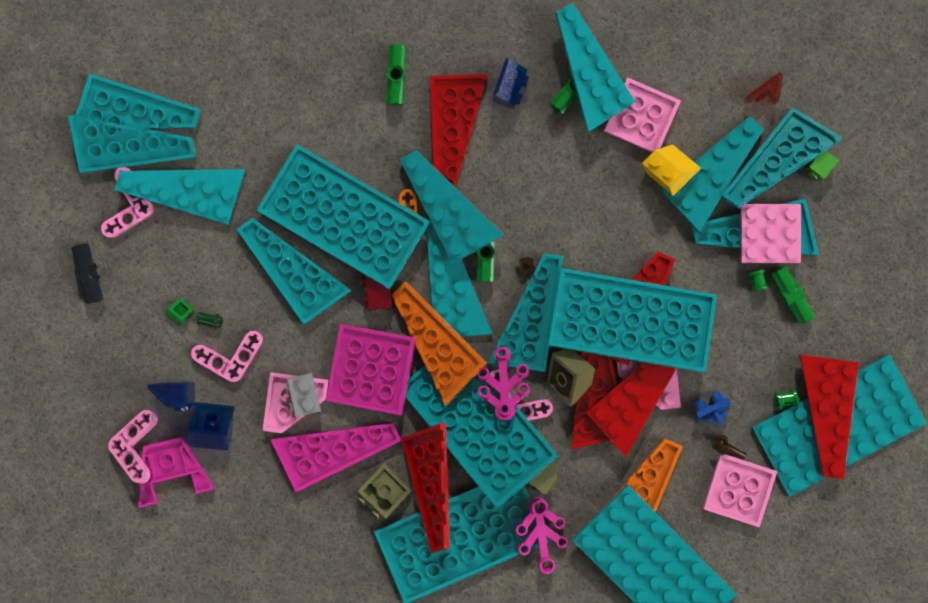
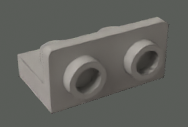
(303, 395)

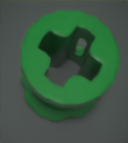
(758, 280)
(786, 399)

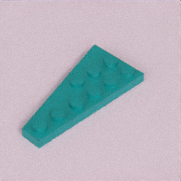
(116, 145)
(787, 149)
(718, 169)
(198, 192)
(454, 217)
(726, 231)
(453, 291)
(531, 321)

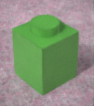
(821, 166)

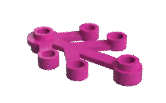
(504, 386)
(541, 531)

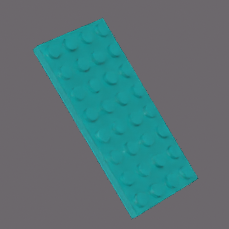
(343, 216)
(632, 320)
(880, 416)
(493, 451)
(478, 540)
(648, 555)

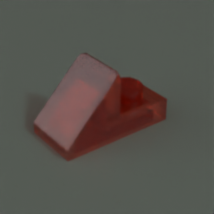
(771, 88)

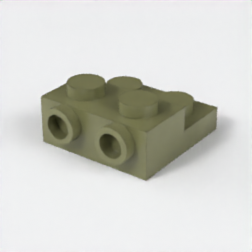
(382, 492)

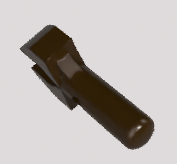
(529, 261)
(722, 447)

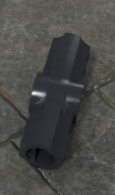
(86, 273)

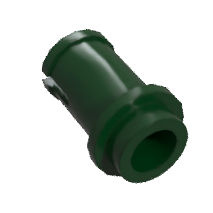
(209, 320)

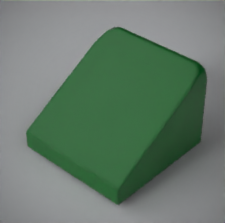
(179, 311)

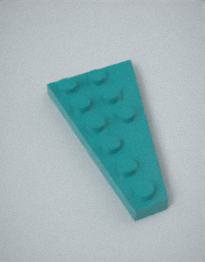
(594, 77)
(133, 107)
(299, 279)

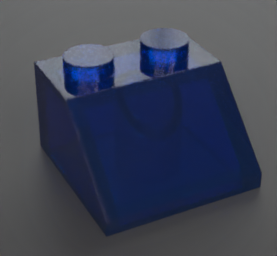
(510, 83)
(175, 395)
(211, 426)

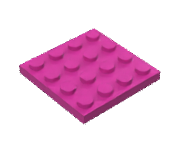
(371, 369)

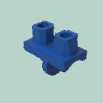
(720, 404)

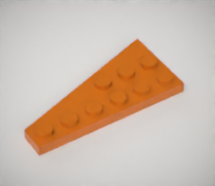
(443, 350)
(654, 473)

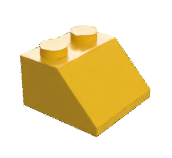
(670, 168)

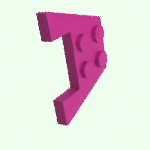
(168, 461)

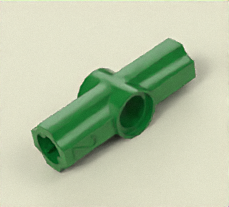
(396, 62)
(563, 98)
(485, 266)
(793, 295)

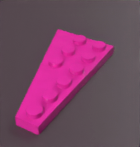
(322, 454)

